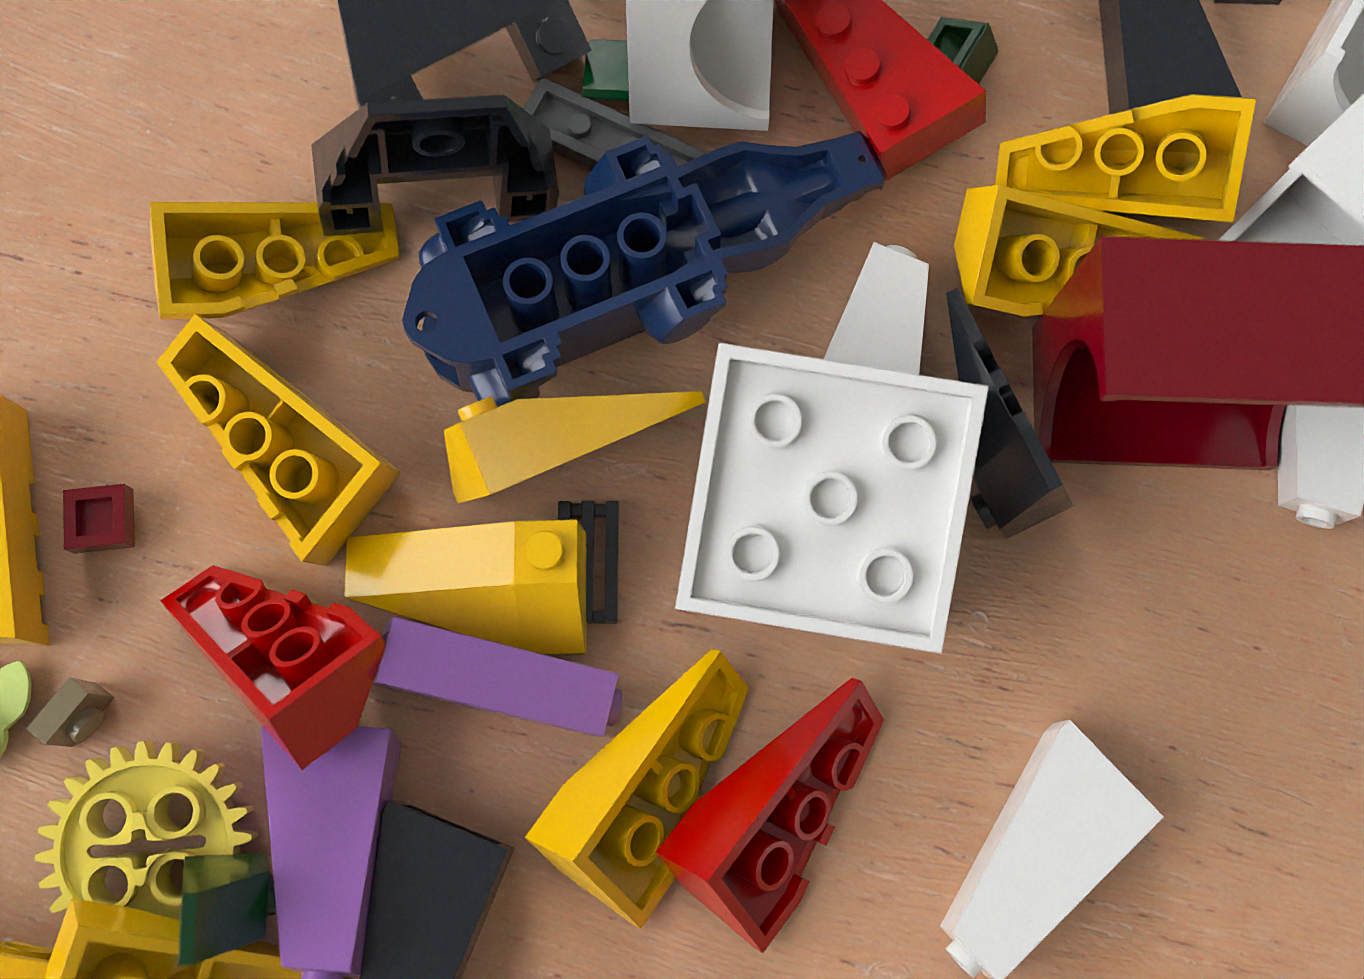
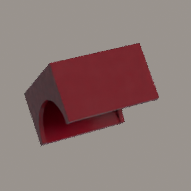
(1195, 350)

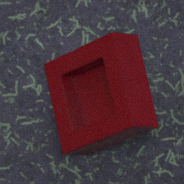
(98, 518)

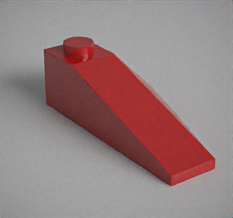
(286, 658)
(757, 828)

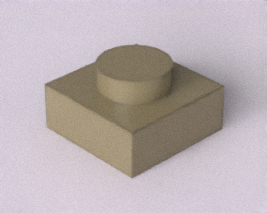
(71, 714)

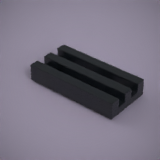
(588, 511)

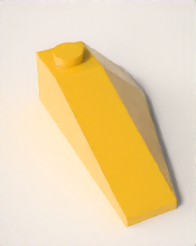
(1147, 160)
(1024, 247)
(248, 254)
(529, 436)
(485, 581)
(638, 789)
(138, 944)

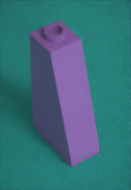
(497, 678)
(327, 846)

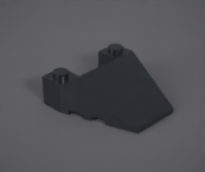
(403, 37)
(432, 143)

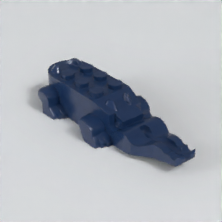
(623, 260)

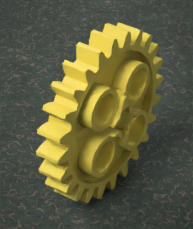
(144, 790)

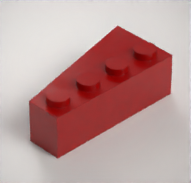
(886, 78)

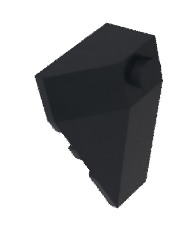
(1010, 464)

